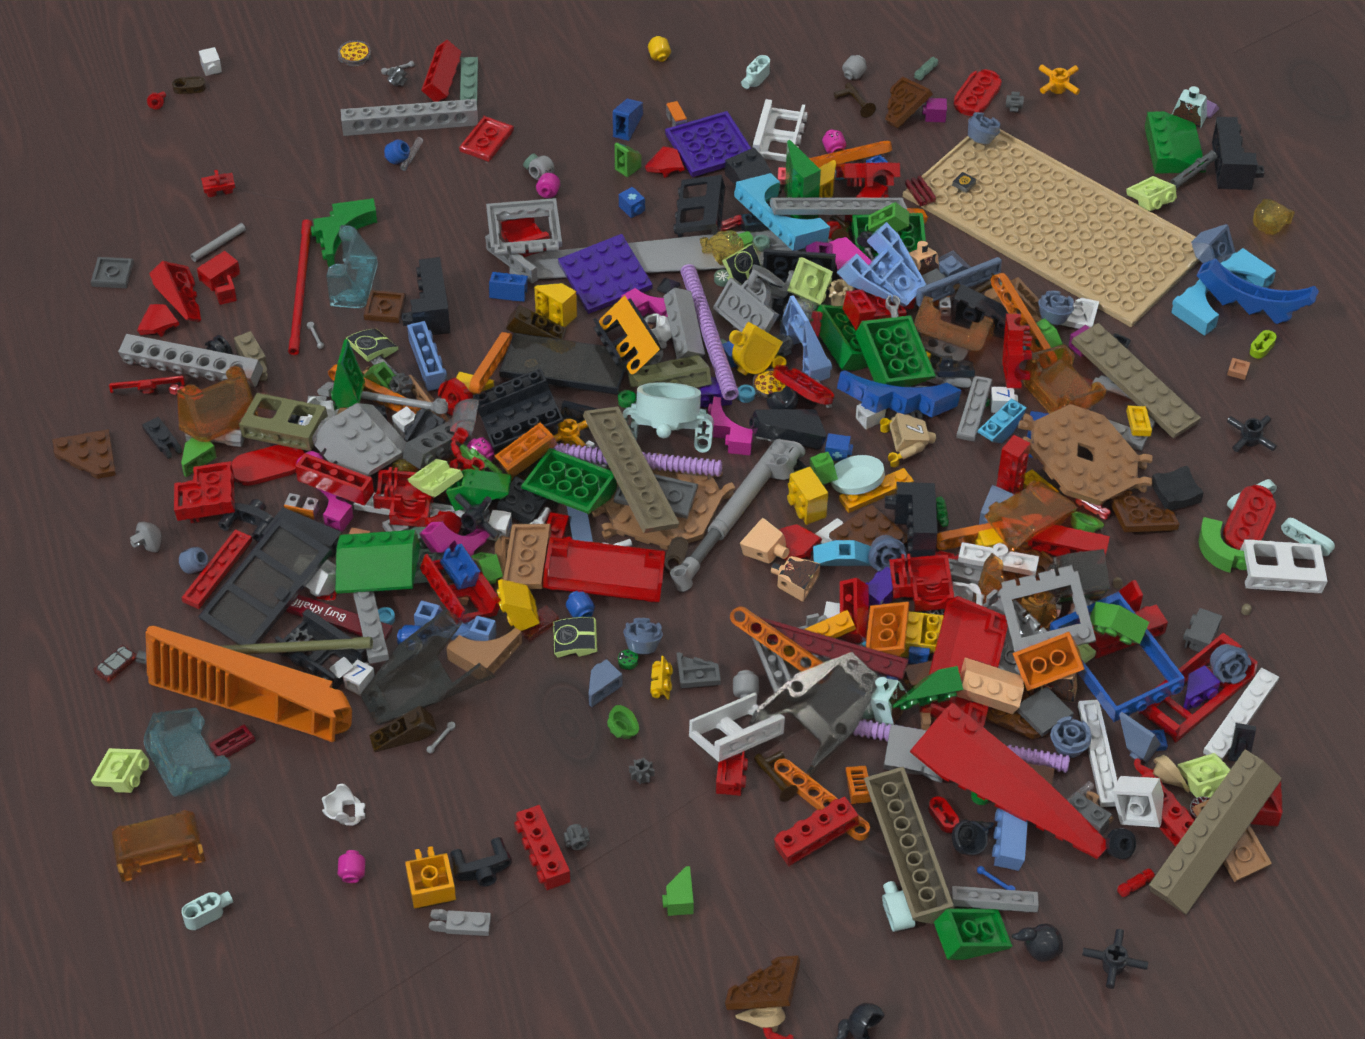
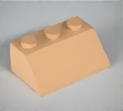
(991, 686)

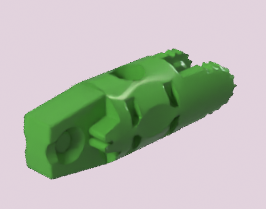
(470, 453)

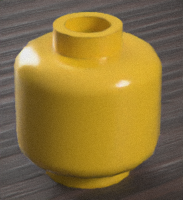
(659, 48)

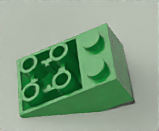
(478, 485)
(937, 686)

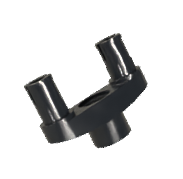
(253, 513)
(484, 869)

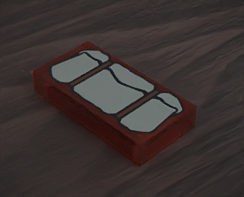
(115, 663)

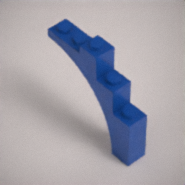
(1253, 298)
(903, 400)

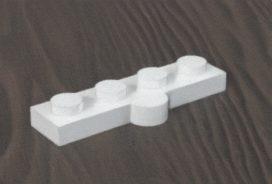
(1012, 561)

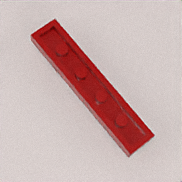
(216, 569)

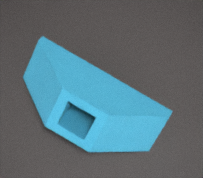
(1003, 422)
(842, 553)

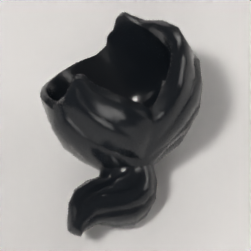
(783, 399)
(971, 836)
(1042, 941)
(862, 1017)

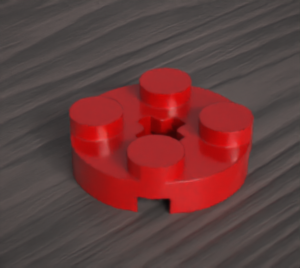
(455, 387)

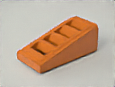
(857, 796)

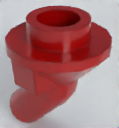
(156, 100)

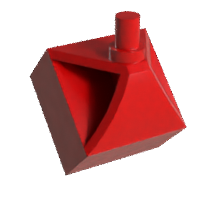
(1272, 810)

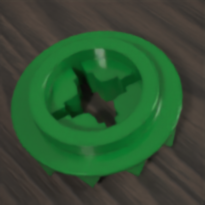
(941, 511)

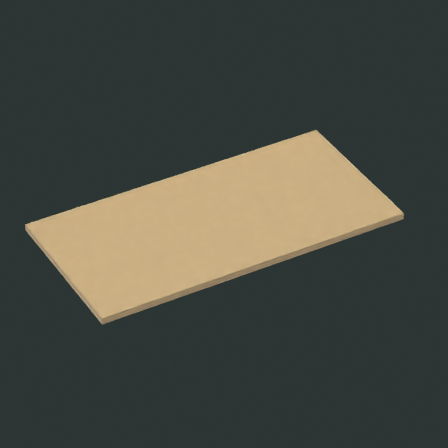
(1061, 225)

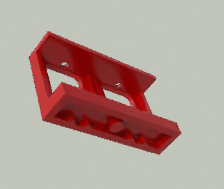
(481, 594)

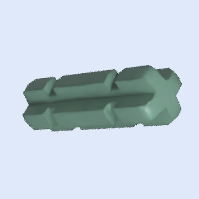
(926, 68)

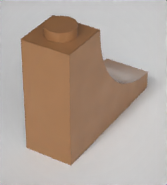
(1026, 295)
(490, 653)

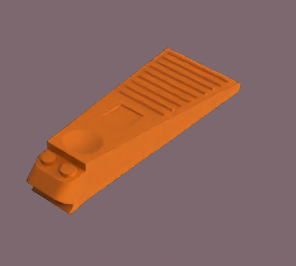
(246, 684)

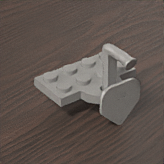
(750, 301)

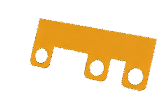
(636, 331)

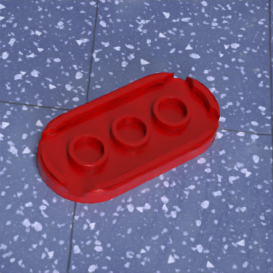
(977, 92)
(803, 384)
(265, 464)
(1249, 516)

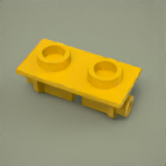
(662, 671)

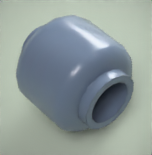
(193, 560)

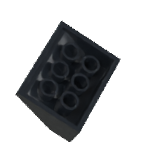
(783, 261)

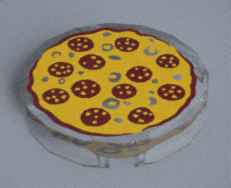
(354, 53)
(766, 383)

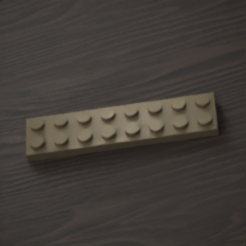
(1136, 380)
(631, 469)

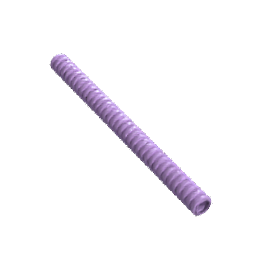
(710, 334)
(655, 461)
(1055, 761)

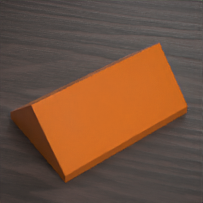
(526, 450)
(888, 627)
(1049, 660)

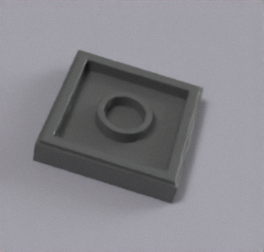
(112, 272)
(1043, 710)

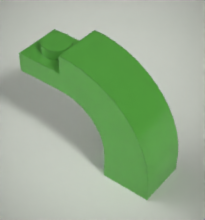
(1216, 550)

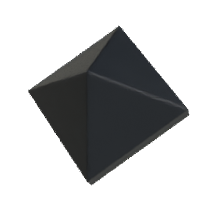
(667, 285)

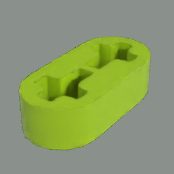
(1265, 345)

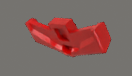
(147, 386)

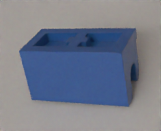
(508, 286)
(460, 567)

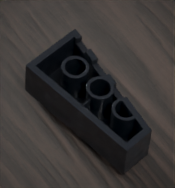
(972, 307)

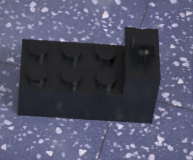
(1233, 167)
(432, 304)
(916, 507)

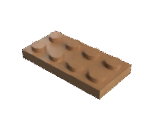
(527, 554)
(1247, 854)

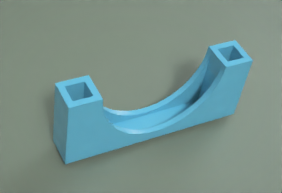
(793, 232)
(1193, 305)

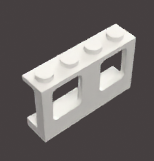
(767, 133)
(1285, 575)
(737, 738)

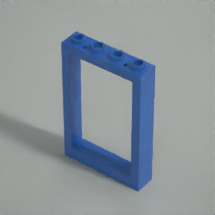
(1153, 650)

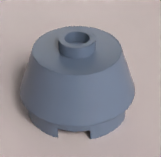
(982, 128)
(1055, 307)
(883, 549)
(642, 635)
(1229, 663)
(1071, 736)

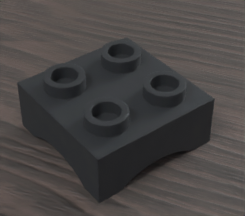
(1177, 488)
(521, 503)

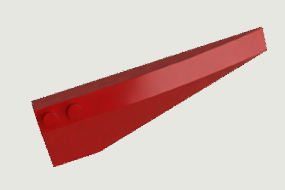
(978, 761)

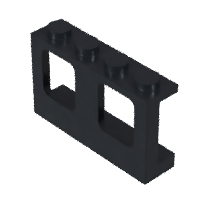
(712, 203)
(611, 348)
(321, 630)

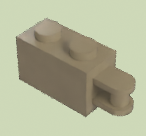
(248, 347)

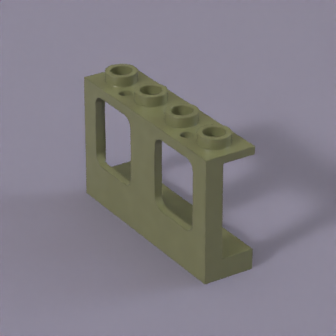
(692, 372)
(278, 429)

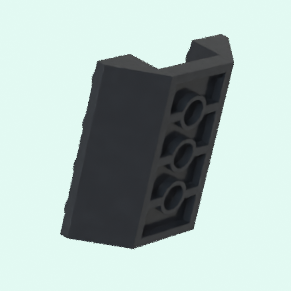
(517, 407)

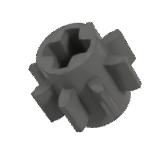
(397, 76)
(1014, 101)
(786, 345)
(401, 384)
(301, 634)
(641, 770)
(576, 837)

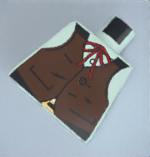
(1192, 106)
(886, 695)

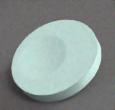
(858, 474)

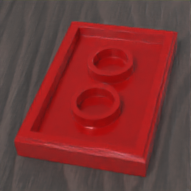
(486, 138)

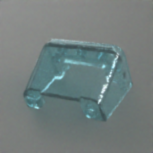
(352, 281)
(181, 752)

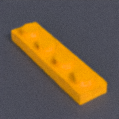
(886, 488)
(831, 627)

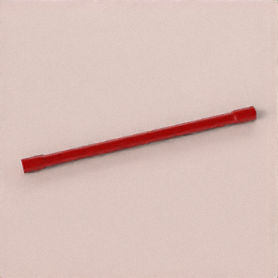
(294, 341)

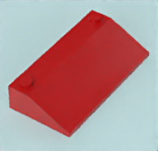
(604, 569)
(967, 633)

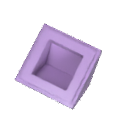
(1212, 108)

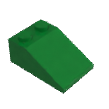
(348, 379)
(971, 933)

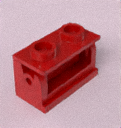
(215, 270)
(858, 307)
(730, 775)

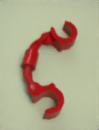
(461, 436)

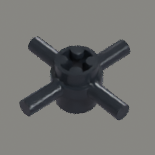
(1251, 433)
(476, 516)
(1115, 952)

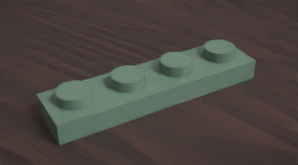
(469, 78)

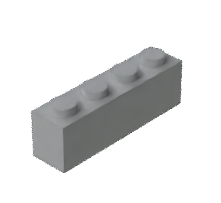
(683, 323)

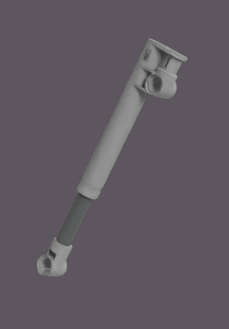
(775, 463)

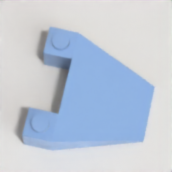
(889, 272)
(797, 326)

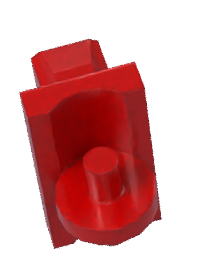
(217, 183)

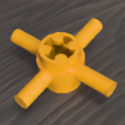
(1059, 80)
(570, 431)

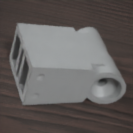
(898, 754)

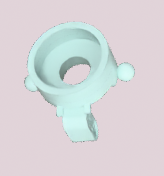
(670, 408)

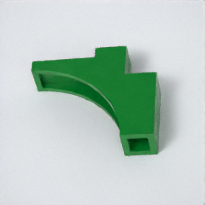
(352, 213)

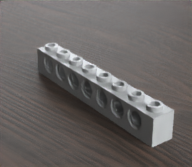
(409, 117)
(186, 359)

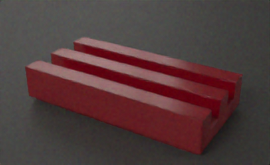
(923, 190)
(234, 744)

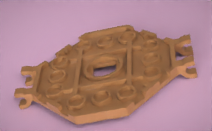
(1114, 461)
(692, 529)

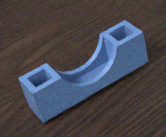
(477, 629)

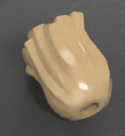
(837, 292)

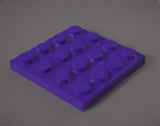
(707, 142)
(604, 273)

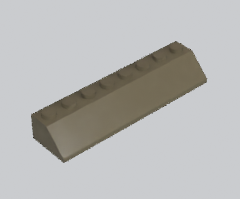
(1215, 832)
(909, 845)

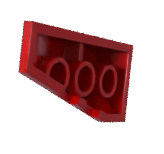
(176, 285)

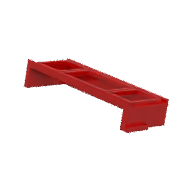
(1199, 660)

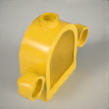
(755, 350)

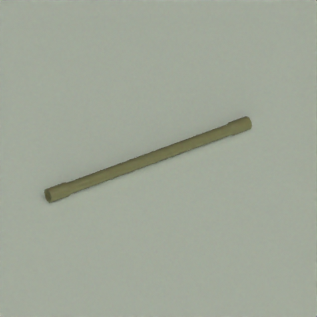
(354, 643)

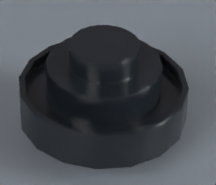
(1121, 843)

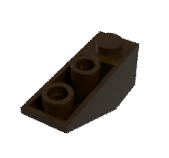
(528, 322)
(404, 730)

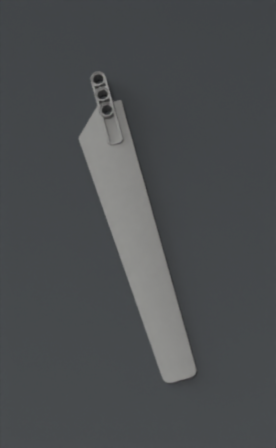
(655, 255)

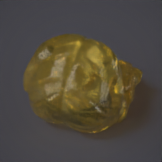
(1271, 216)
(722, 245)

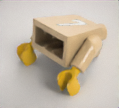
(908, 434)

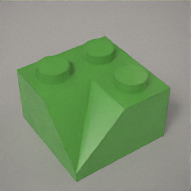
(1118, 622)

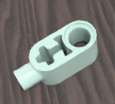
(757, 72)
(206, 908)
(896, 908)

